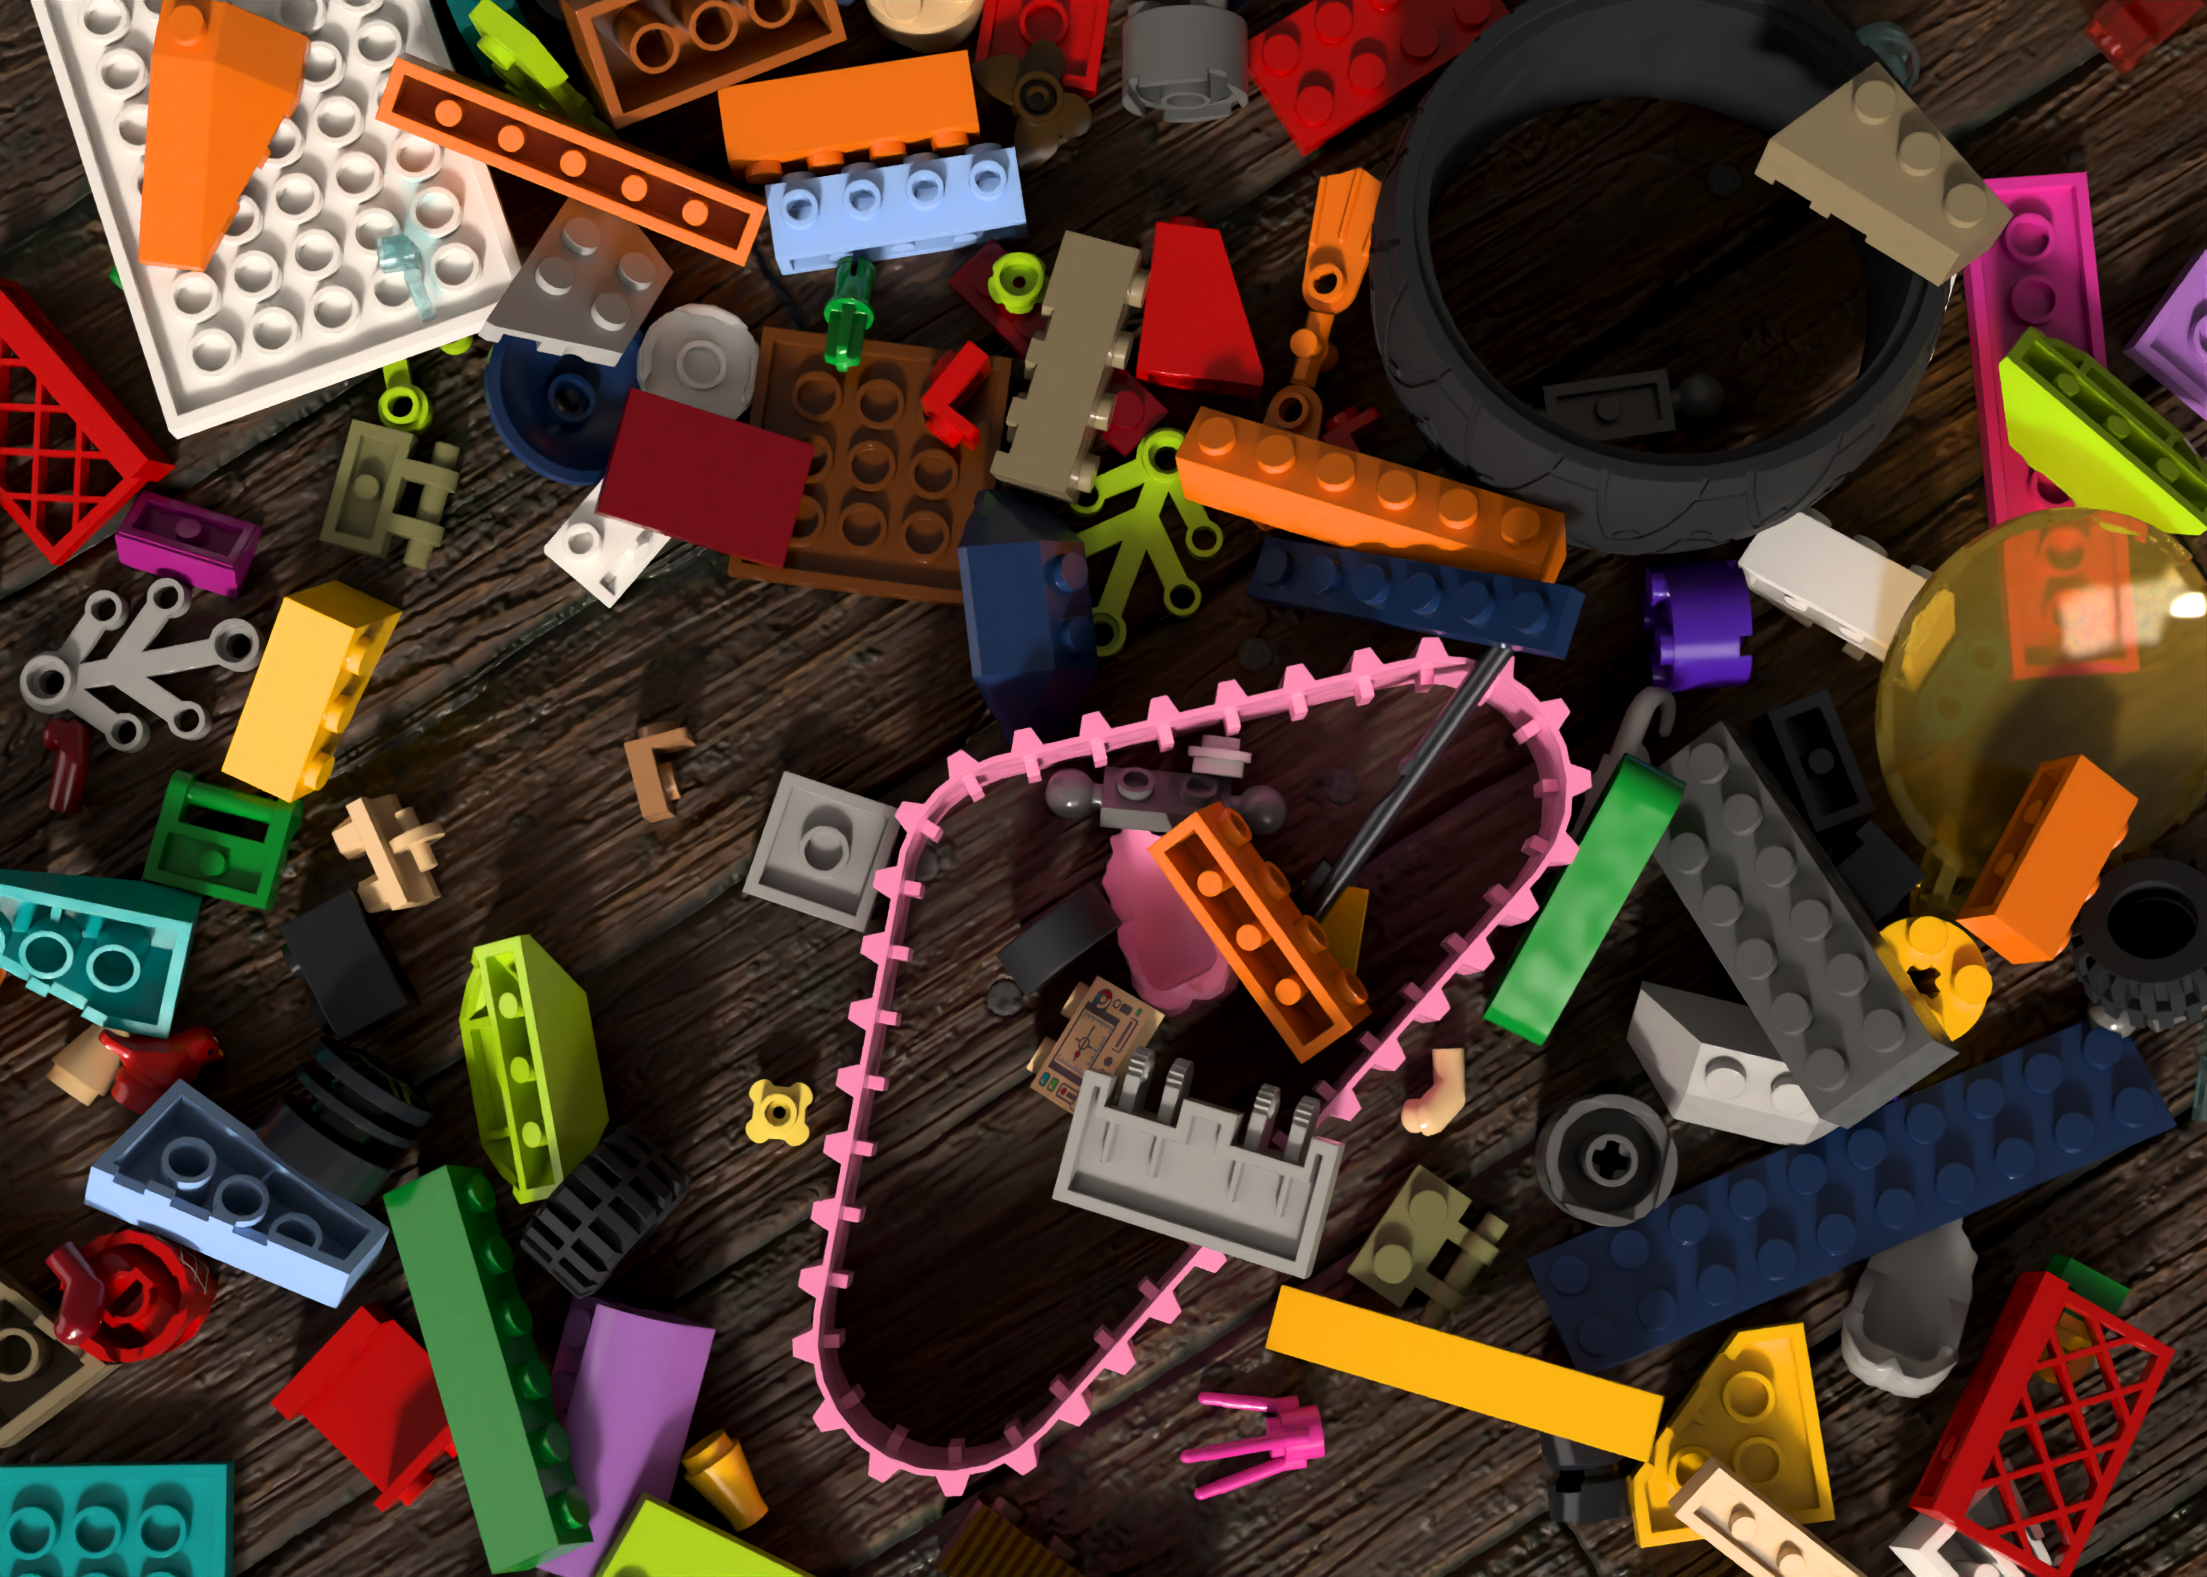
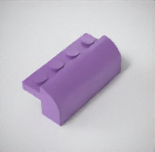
(626, 1403)

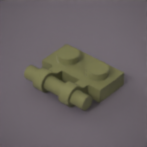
(371, 491)
(1410, 1236)

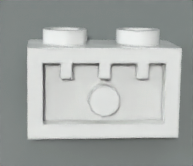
(602, 551)

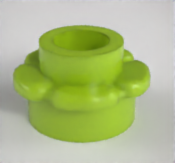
(1015, 266)

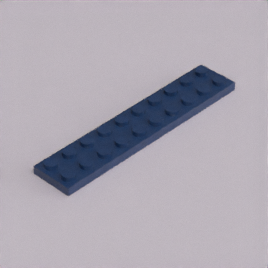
(1848, 1195)

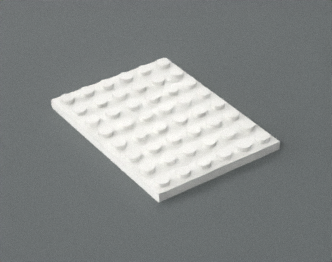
(298, 274)

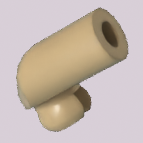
(1443, 1099)

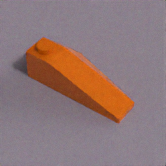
(212, 110)

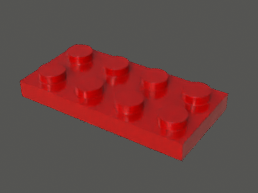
(1354, 57)

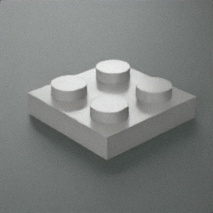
(823, 851)

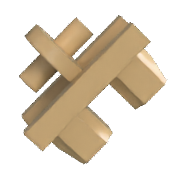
(396, 849)

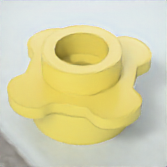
(764, 1123)

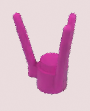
(1290, 1436)

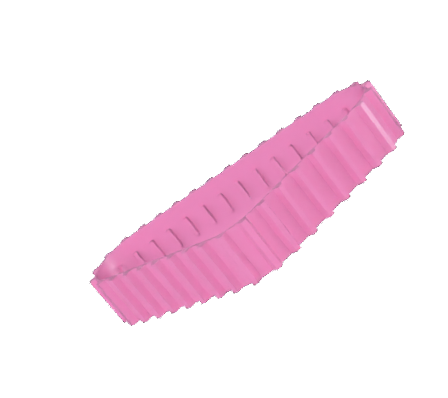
(1364, 673)

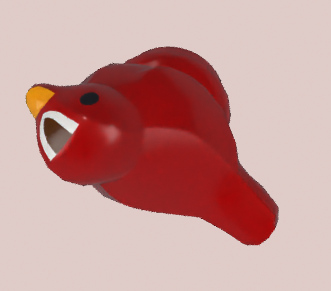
(157, 1063)

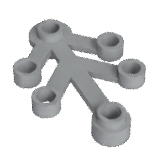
(132, 666)

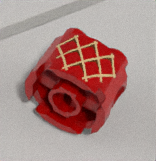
(154, 1298)

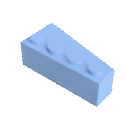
(224, 1193)

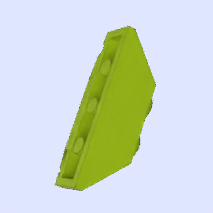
(2099, 437)
(531, 1065)

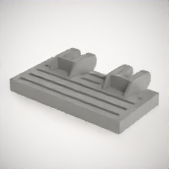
(1190, 1175)

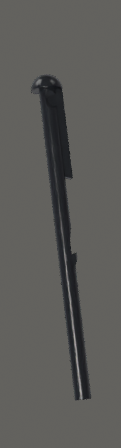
(1331, 880)

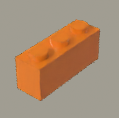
(2048, 860)

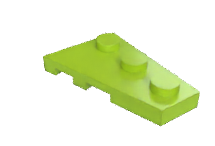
(529, 67)

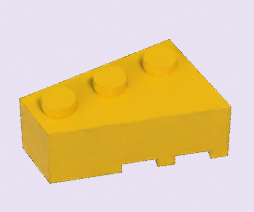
(308, 688)

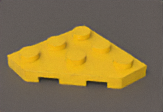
(1753, 1415)

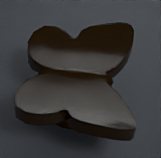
(1036, 100)

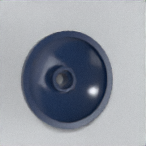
(524, 410)

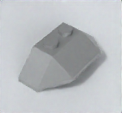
(1719, 1067)

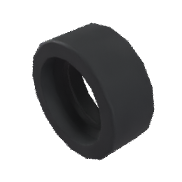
(1059, 939)

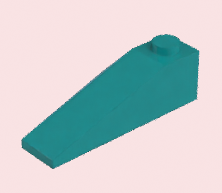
(100, 944)

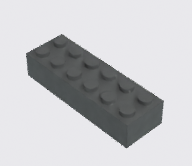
(1794, 934)

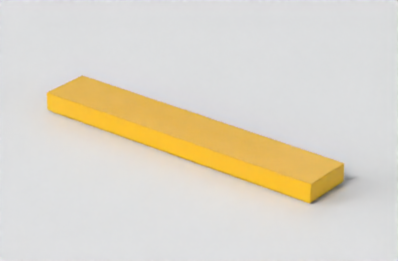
(1466, 1373)

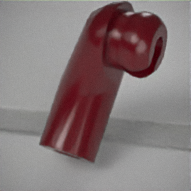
(71, 764)
(83, 1298)

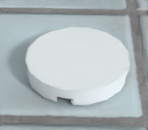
(700, 360)

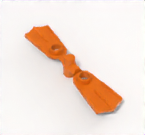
(1338, 247)

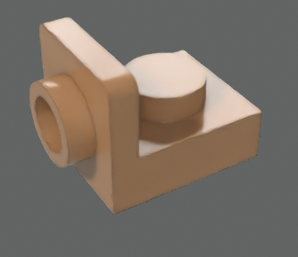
(653, 780)

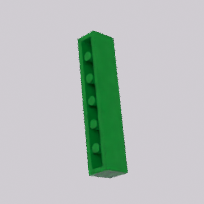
(488, 1369)

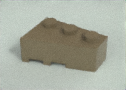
(1888, 175)

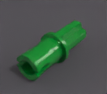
(849, 313)

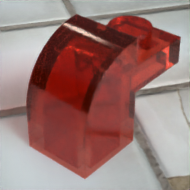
(2135, 28)

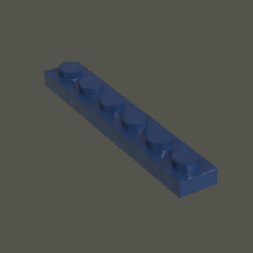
(1418, 596)

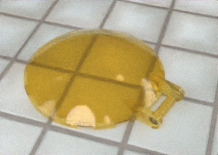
(2035, 650)

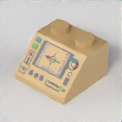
(1101, 1035)

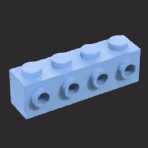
(896, 209)

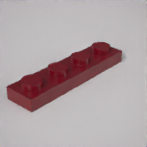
(1136, 408)

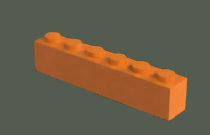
(570, 158)
(1364, 500)

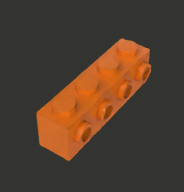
(849, 117)
(1261, 929)

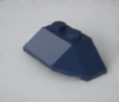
(1027, 613)

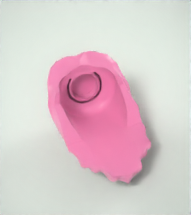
(1164, 944)

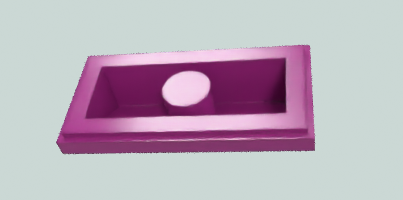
(187, 543)

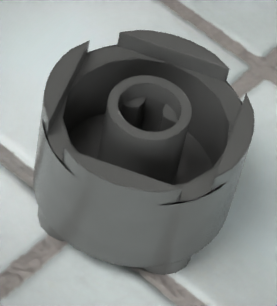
(1184, 60)
(1635, 1135)

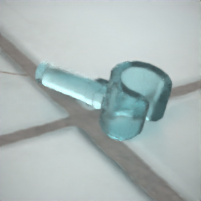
(400, 254)

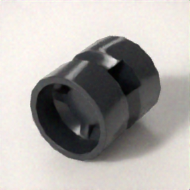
(1585, 1482)

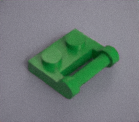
(218, 861)

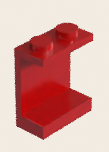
(375, 1403)

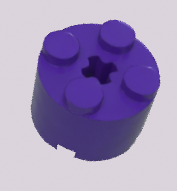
(1696, 625)

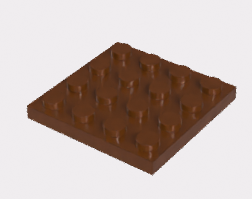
(881, 487)

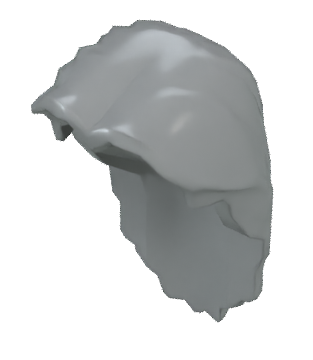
(1911, 1312)

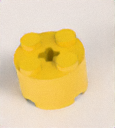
(1949, 965)

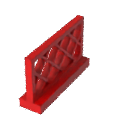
(98, 419)
(1987, 1409)

